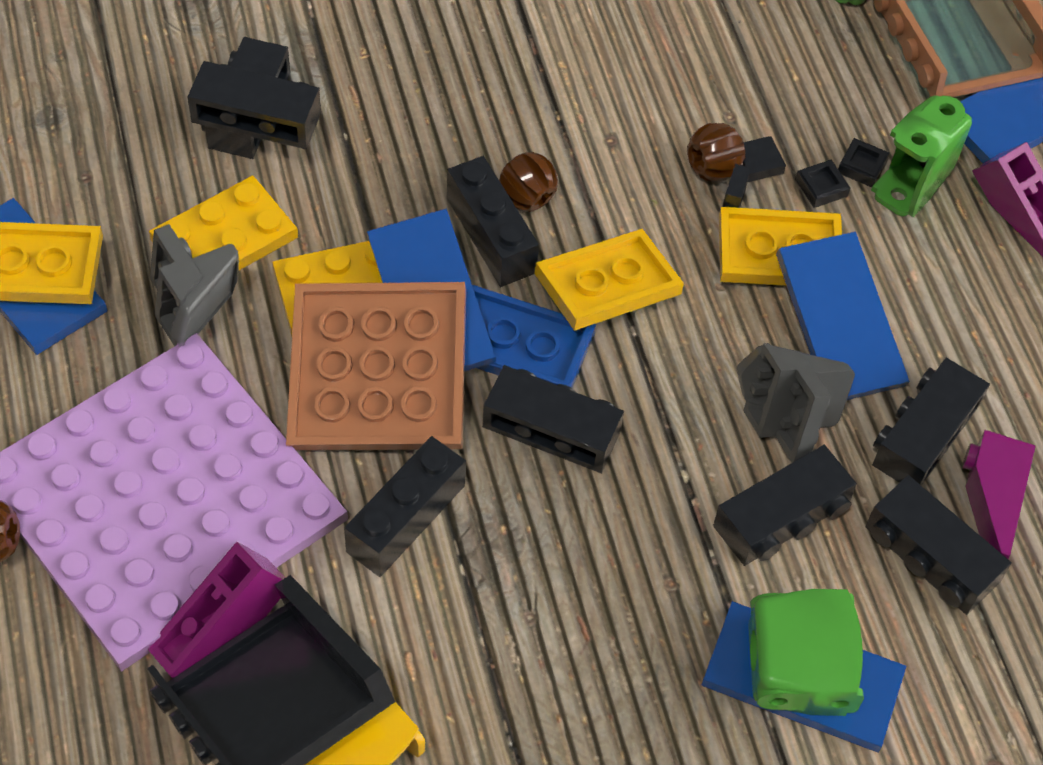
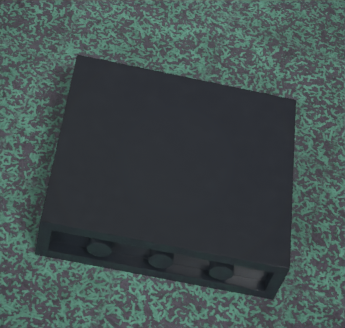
(275, 689)

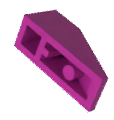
(1015, 191)
(997, 486)
(222, 607)

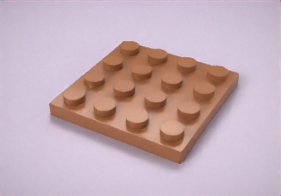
(377, 366)

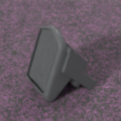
(189, 287)
(793, 395)

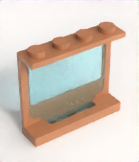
(968, 43)

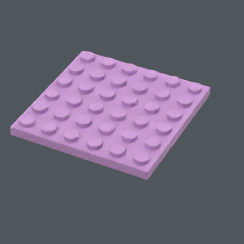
(153, 488)

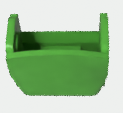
(928, 134)
(806, 652)

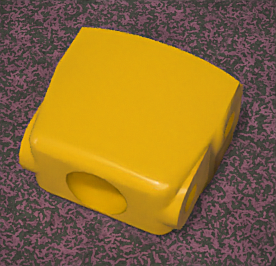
(376, 741)

